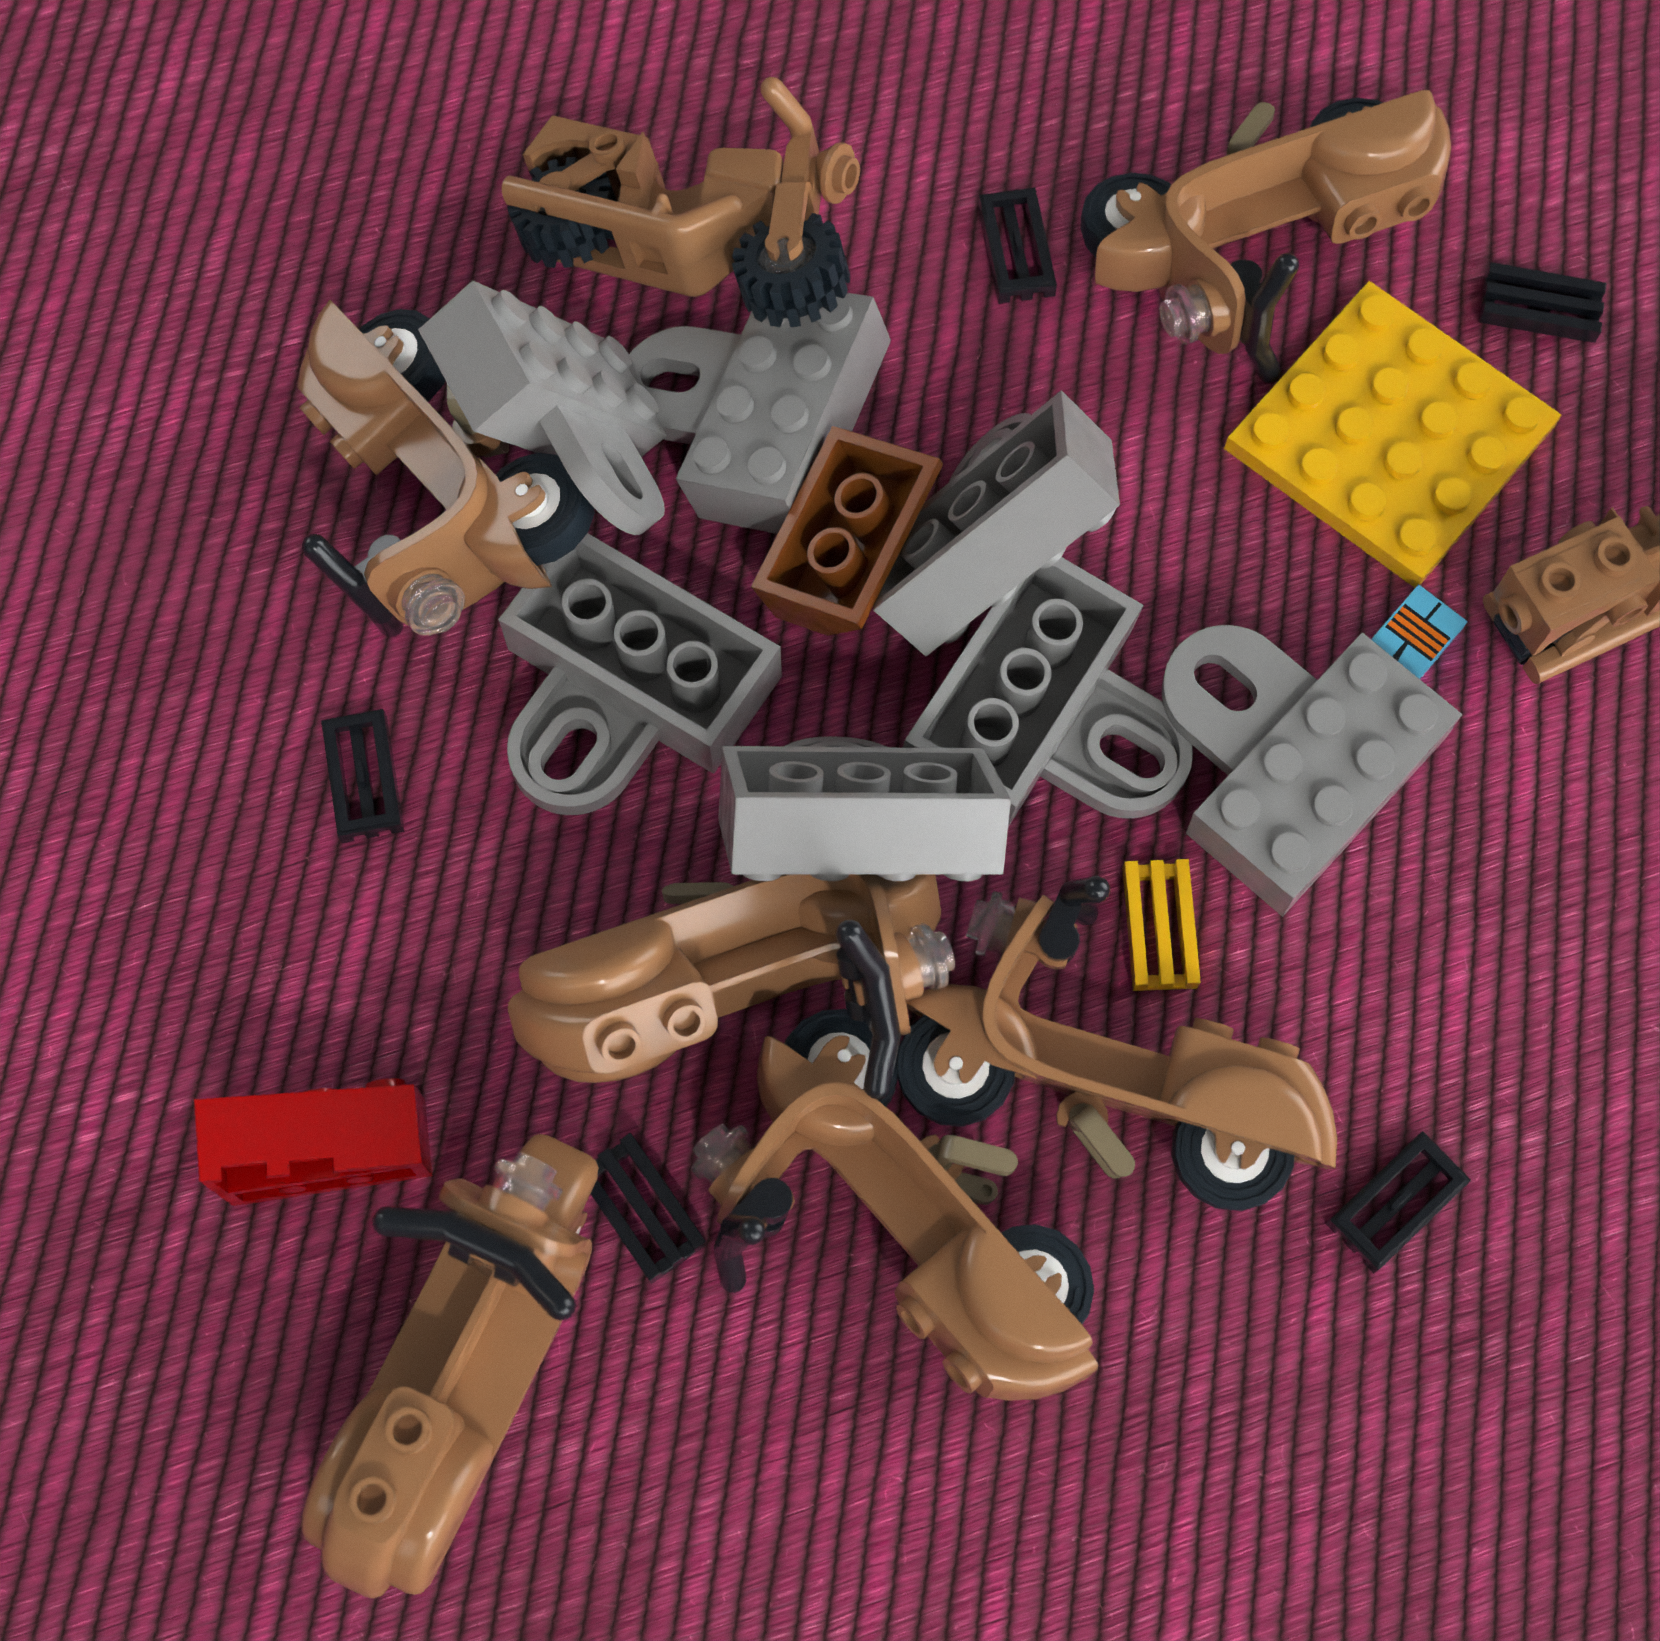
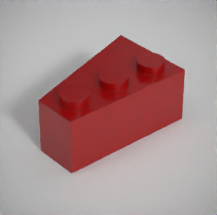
(311, 1141)

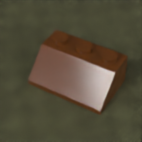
(844, 532)

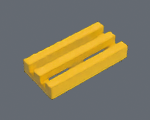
(1157, 873)

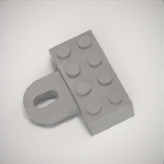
(552, 393)
(761, 404)
(998, 520)
(632, 667)
(1042, 698)
(1304, 758)
(861, 810)

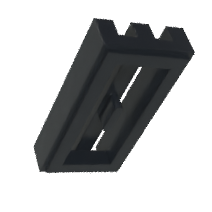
(1023, 284)
(1541, 294)
(370, 823)
(609, 1161)
(1359, 1239)

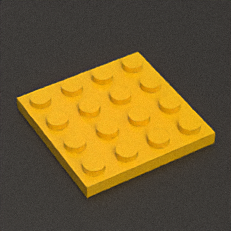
(1392, 433)

